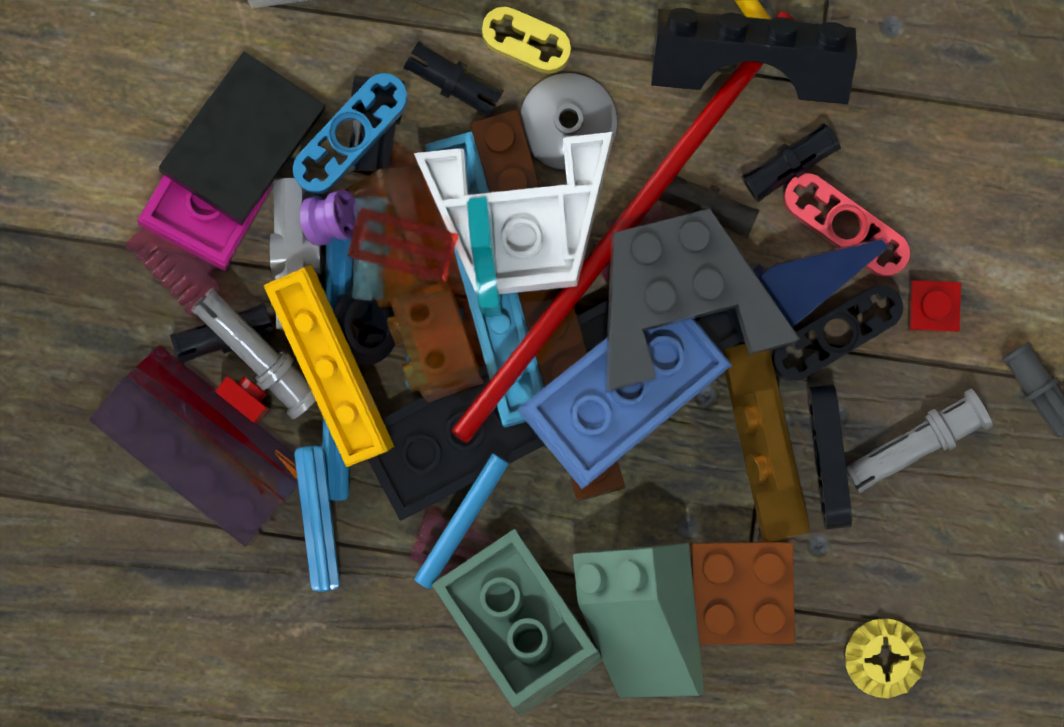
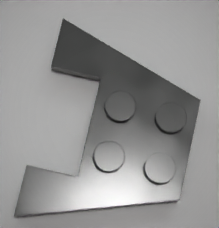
(675, 275)

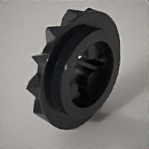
(368, 347)

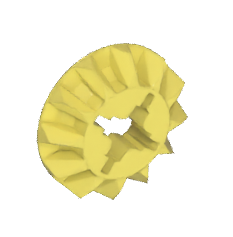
(868, 641)

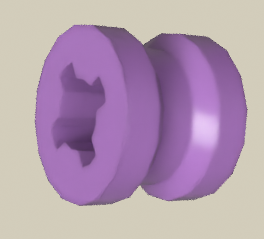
(328, 217)

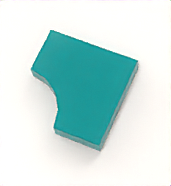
(483, 253)

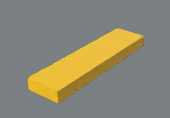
(329, 365)

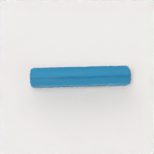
(317, 518)

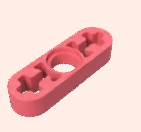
(823, 193)

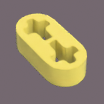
(520, 50)

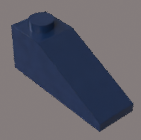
(808, 281)

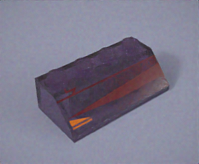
(199, 445)

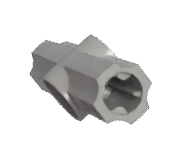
(288, 243)

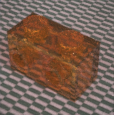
(435, 342)

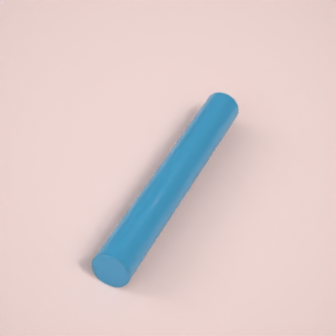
(461, 521)

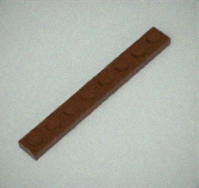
(507, 168)

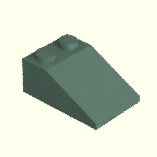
(643, 618)
(517, 623)

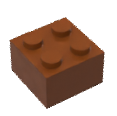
(744, 592)

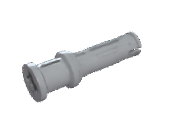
(273, 369)
(938, 431)

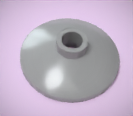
(553, 97)

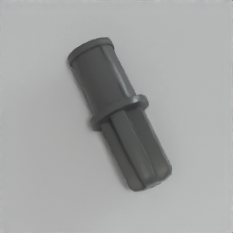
(1038, 386)

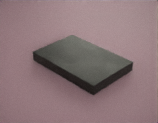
(242, 138)

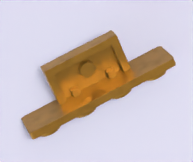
(765, 444)

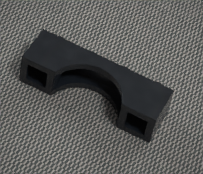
(696, 45)

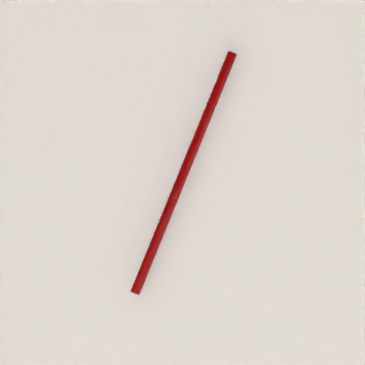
(601, 253)

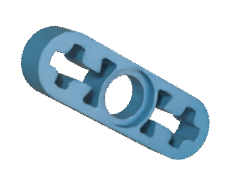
(384, 113)

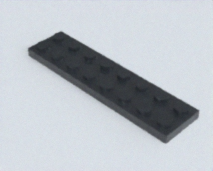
(435, 463)

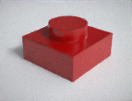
(934, 306)
(244, 397)

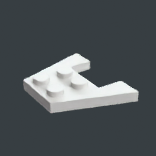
(536, 230)

